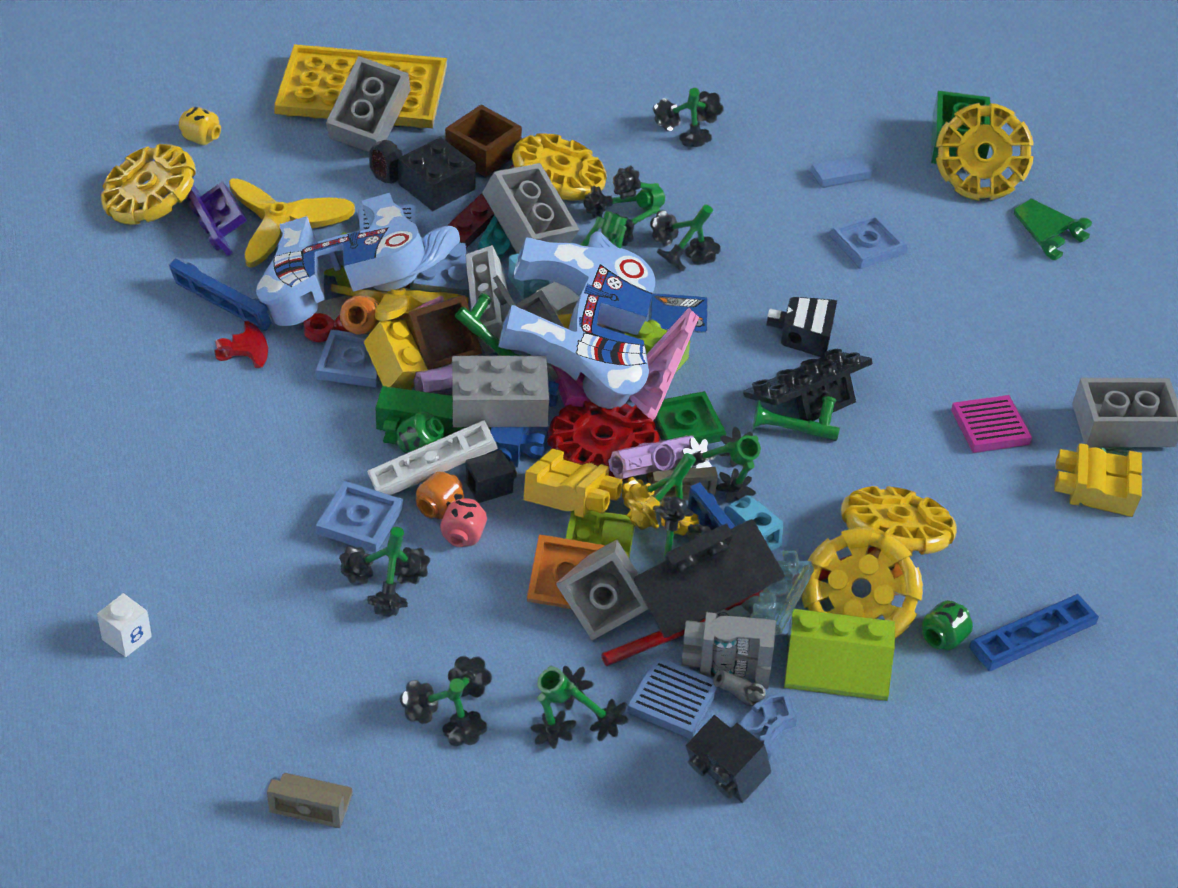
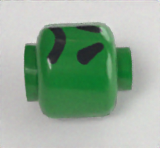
(419, 431)
(947, 625)

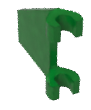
(1047, 224)

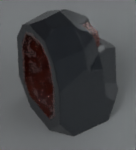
(384, 161)

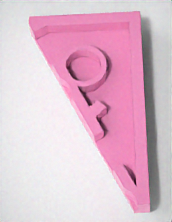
(663, 363)

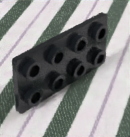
(812, 382)
(708, 576)

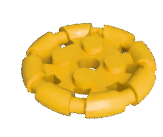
(968, 156)
(566, 163)
(126, 190)
(895, 511)
(869, 568)

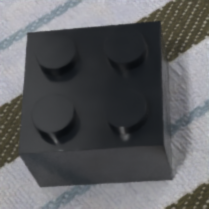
(436, 173)

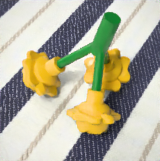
(641, 502)

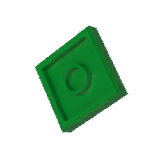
(689, 416)

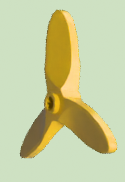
(273, 213)
(393, 302)

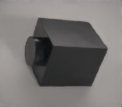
(490, 476)

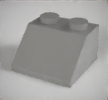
(603, 590)

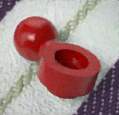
(319, 326)

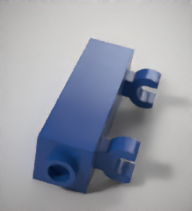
(515, 441)

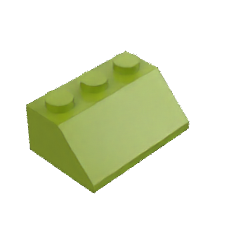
(839, 654)

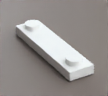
(434, 457)

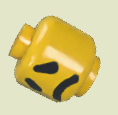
(199, 125)

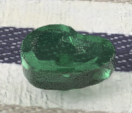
(1118, 450)

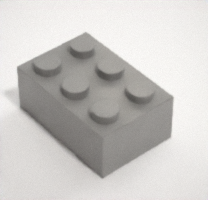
(368, 104)
(529, 206)
(500, 391)
(1127, 412)

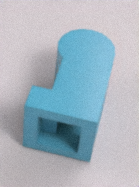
(768, 523)

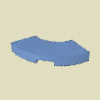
(770, 718)

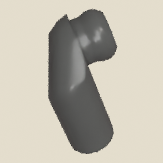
(740, 687)

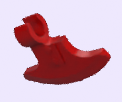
(249, 344)

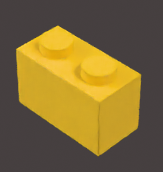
(394, 354)

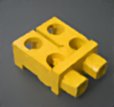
(1100, 479)
(570, 485)

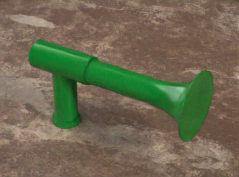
(471, 321)
(821, 429)

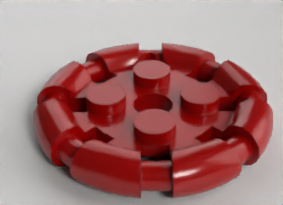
(619, 423)

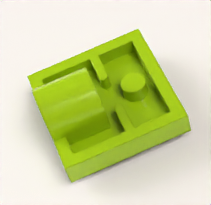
(602, 529)

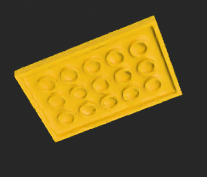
(319, 73)

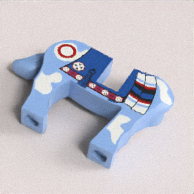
(380, 257)
(613, 292)

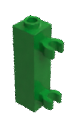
(399, 404)

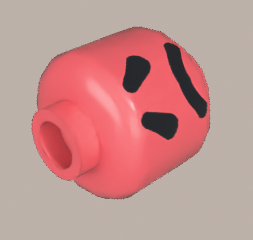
(464, 521)

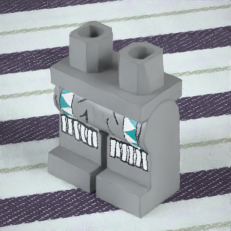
(731, 645)

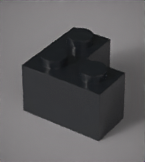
(730, 757)

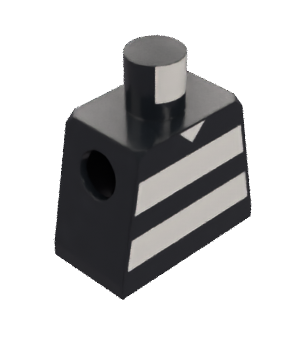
(805, 324)

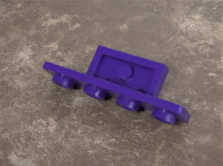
(218, 214)

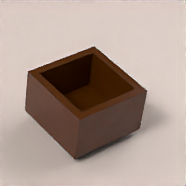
(484, 138)
(440, 333)

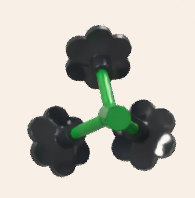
(703, 107)
(701, 248)
(465, 679)

